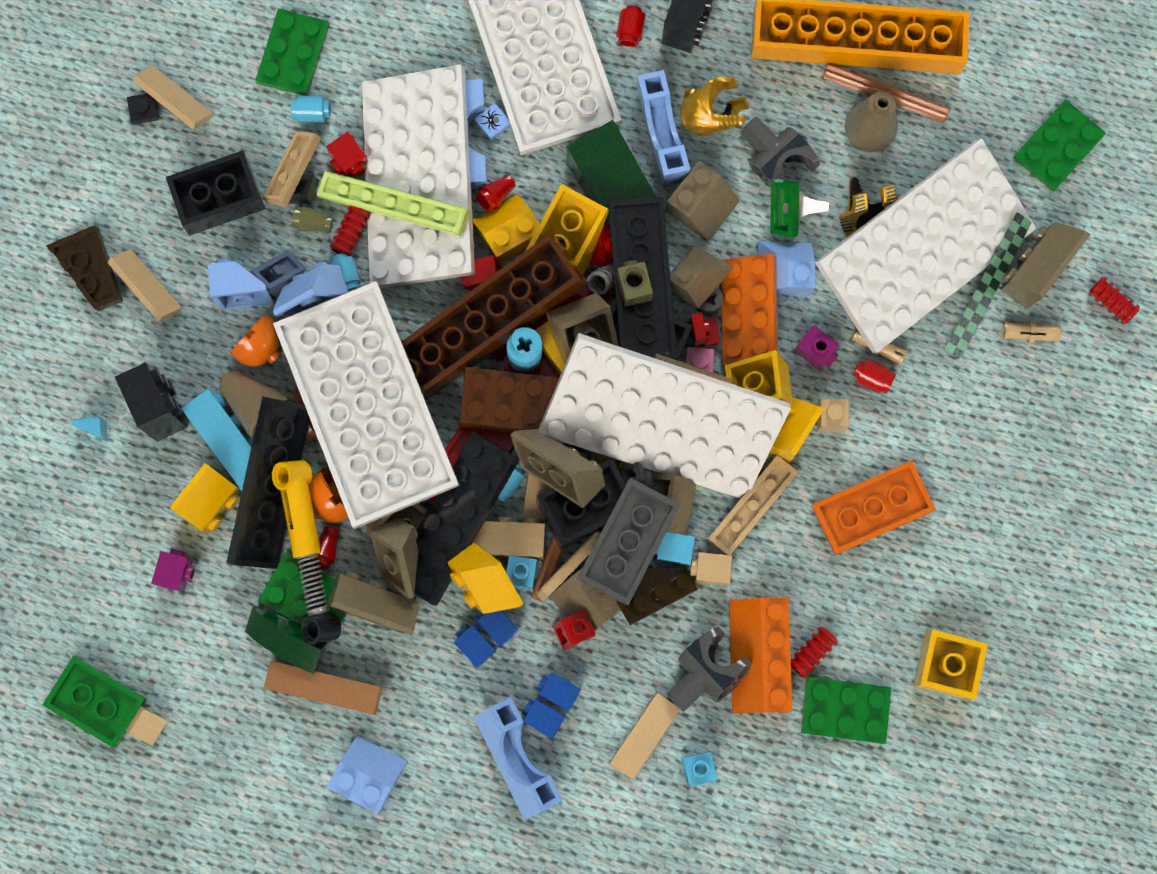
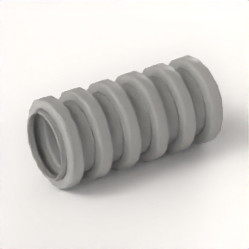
(601, 279)

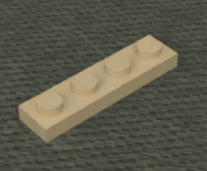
(752, 506)

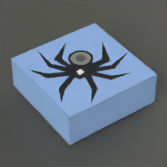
(492, 122)

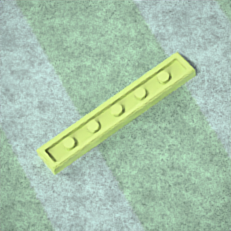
(393, 203)

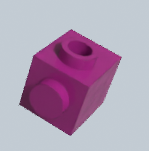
(817, 348)
(173, 570)

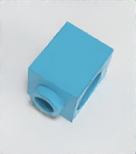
(675, 549)
(522, 572)
(699, 769)

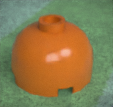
(258, 344)
(326, 498)

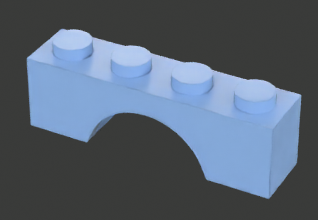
(475, 107)
(659, 119)
(502, 733)

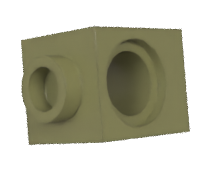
(638, 294)

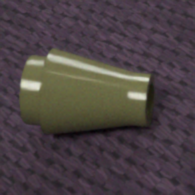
(310, 220)

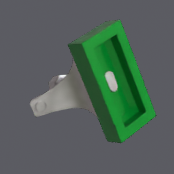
(790, 206)

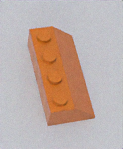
(762, 635)

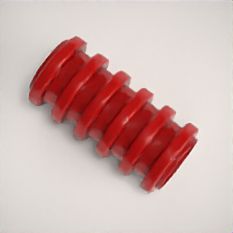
(350, 230)
(1114, 300)
(813, 652)

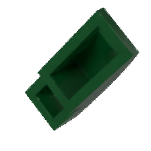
(284, 639)

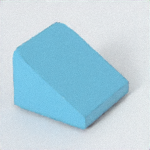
(93, 426)

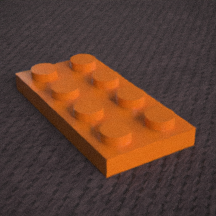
(749, 308)
(873, 507)

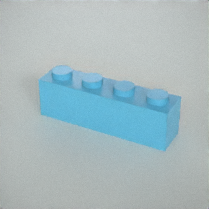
(221, 433)

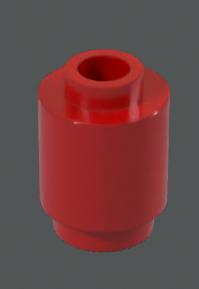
(630, 26)
(874, 376)

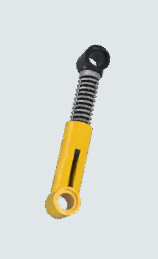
(293, 481)

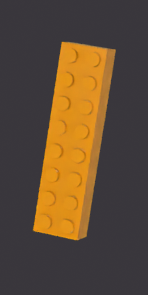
(860, 35)

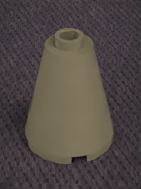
(872, 123)
(245, 397)

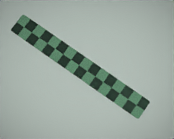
(988, 285)

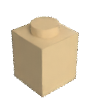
(834, 416)
(711, 569)

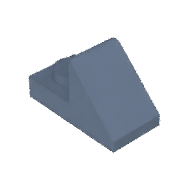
(278, 271)

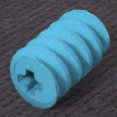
(531, 343)

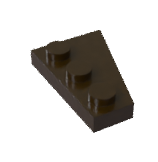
(87, 263)
(658, 590)

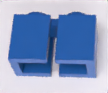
(475, 646)
(556, 691)

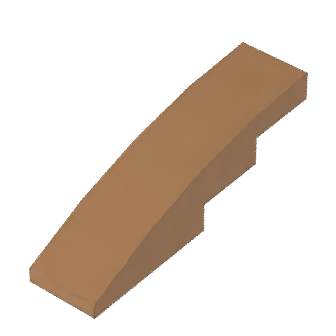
(323, 688)

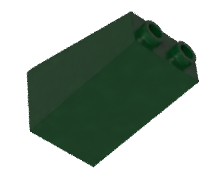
(607, 167)

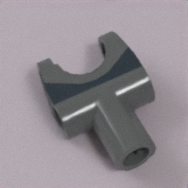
(776, 150)
(704, 672)

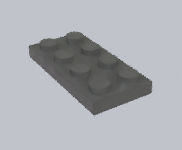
(628, 541)

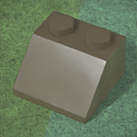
(702, 201)
(585, 316)
(682, 492)
(577, 596)

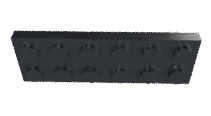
(640, 235)
(260, 513)
(459, 513)

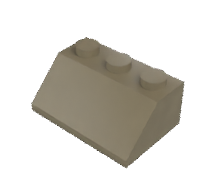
(1043, 263)
(558, 466)
(373, 603)

